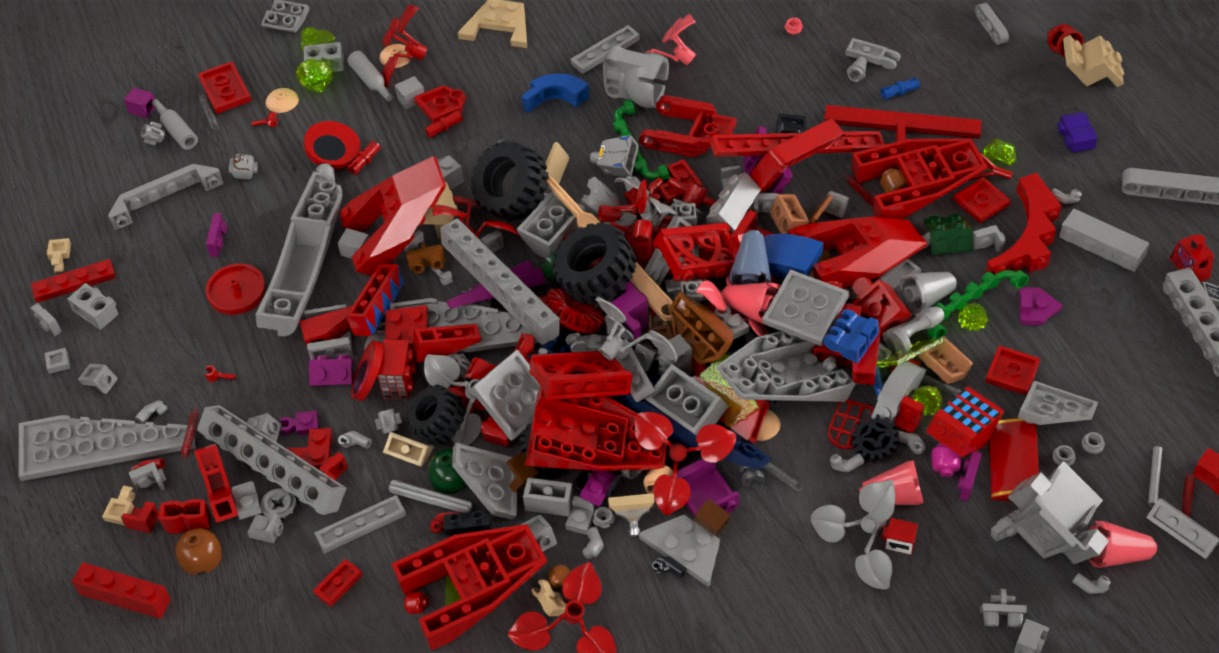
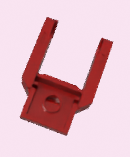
(706, 124)

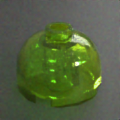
(314, 74)

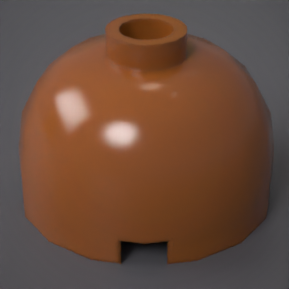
(198, 551)

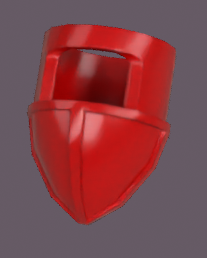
(1056, 35)

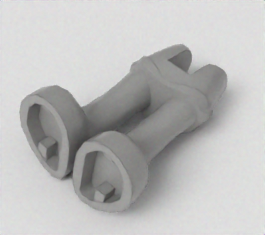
(898, 336)

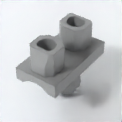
(992, 611)

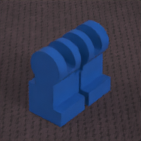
(851, 335)

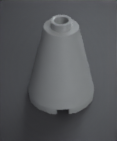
(924, 289)

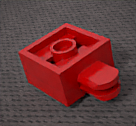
(880, 303)

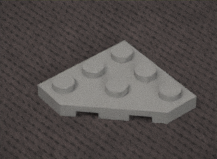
(1051, 405)
(488, 478)

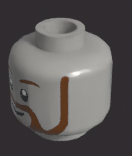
(243, 166)

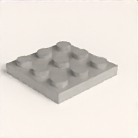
(805, 307)
(509, 394)

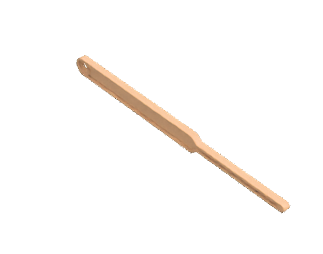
(642, 281)

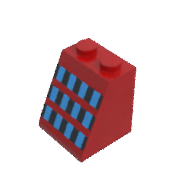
(965, 422)

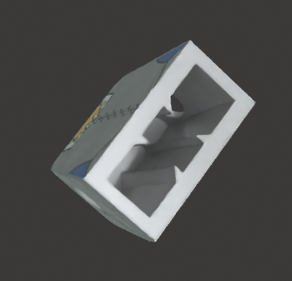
(616, 156)

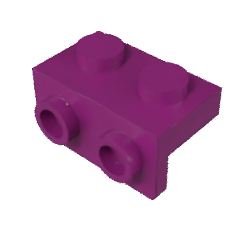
(331, 371)

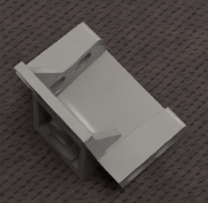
(1055, 511)

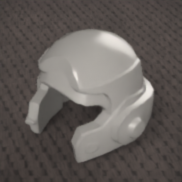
(599, 195)

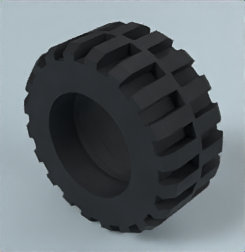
(491, 173)
(581, 250)

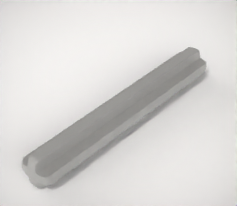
(430, 496)

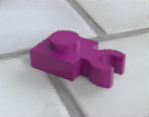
(301, 423)

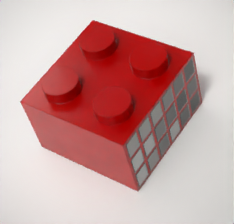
(397, 370)

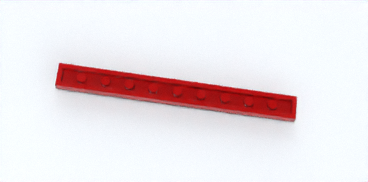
(761, 143)

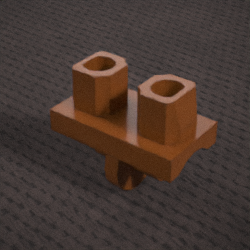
(426, 257)

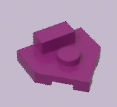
(1036, 306)

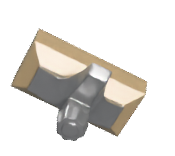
(632, 509)

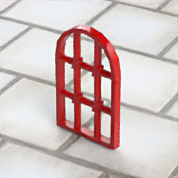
(846, 415)

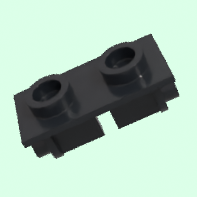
(459, 522)

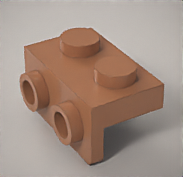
(947, 362)

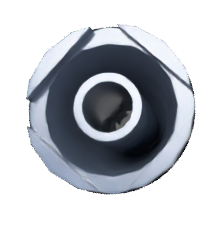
(751, 261)

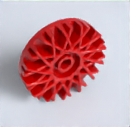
(572, 314)

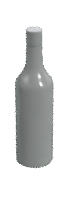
(368, 73)
(176, 126)

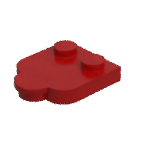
(440, 102)

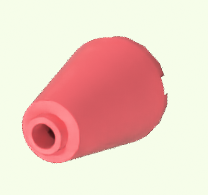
(750, 299)
(905, 483)
(1123, 546)

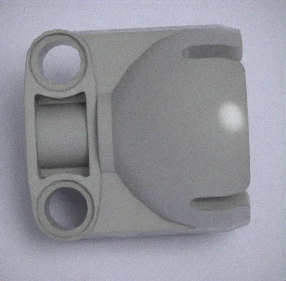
(632, 74)

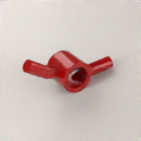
(694, 192)

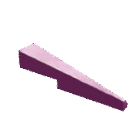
(524, 271)

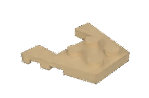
(498, 16)

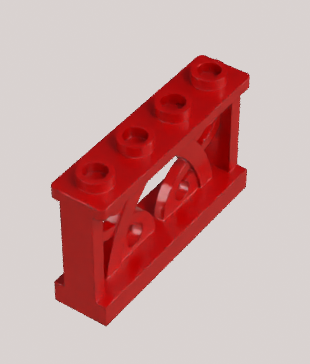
(676, 239)
(558, 380)

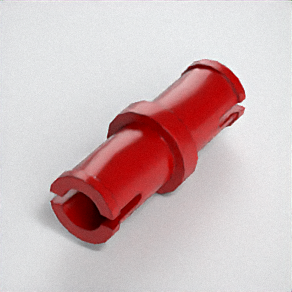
(443, 124)
(364, 157)

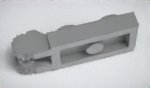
(873, 53)
(585, 343)

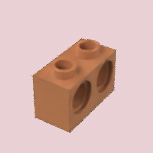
(787, 213)

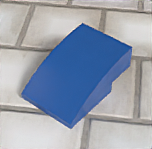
(793, 253)

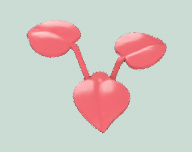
(681, 52)
(712, 293)

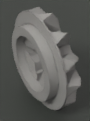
(277, 496)

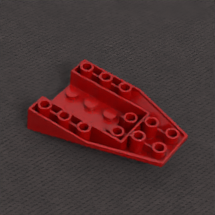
(587, 436)

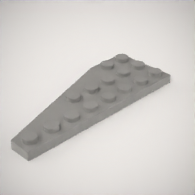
(495, 327)
(72, 444)

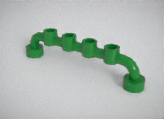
(640, 164)
(989, 280)

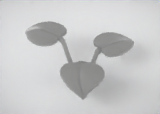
(662, 208)
(615, 329)
(444, 371)
(879, 501)

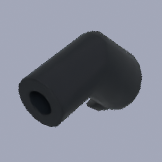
(667, 564)

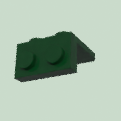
(949, 234)

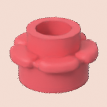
(793, 26)

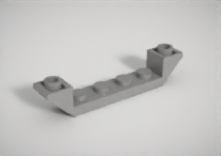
(161, 187)
(688, 213)

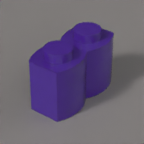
(1077, 132)

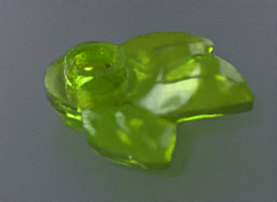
(317, 37)

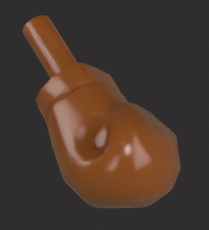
(557, 575)

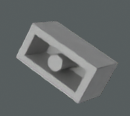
(548, 497)

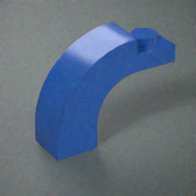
(555, 87)

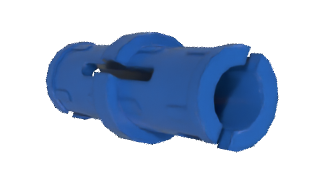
(900, 88)

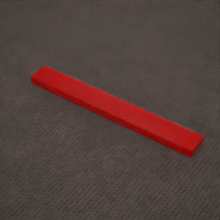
(913, 122)

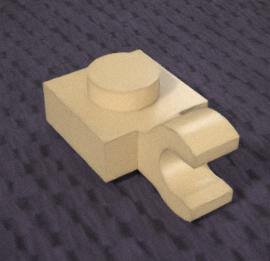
(57, 251)
(119, 506)
(551, 601)

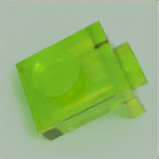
(1000, 150)

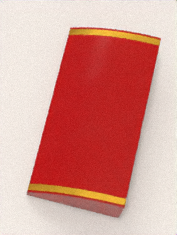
(1011, 456)

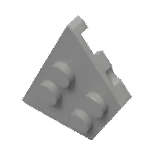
(686, 544)

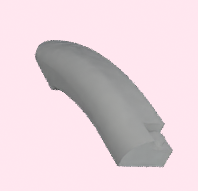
(301, 256)

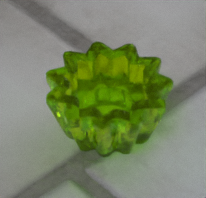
(973, 317)
(930, 398)

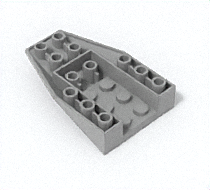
(783, 370)

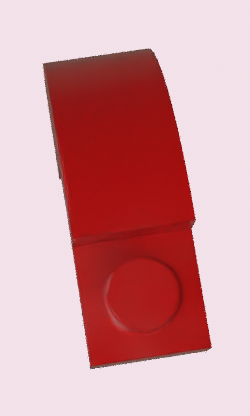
(480, 368)
(216, 483)

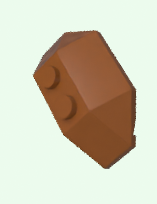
(700, 329)

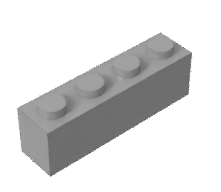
(1104, 240)

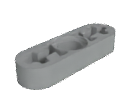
(991, 23)

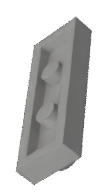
(1183, 528)

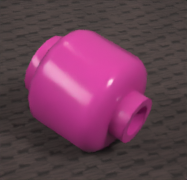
(945, 460)

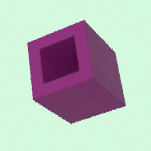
(139, 102)

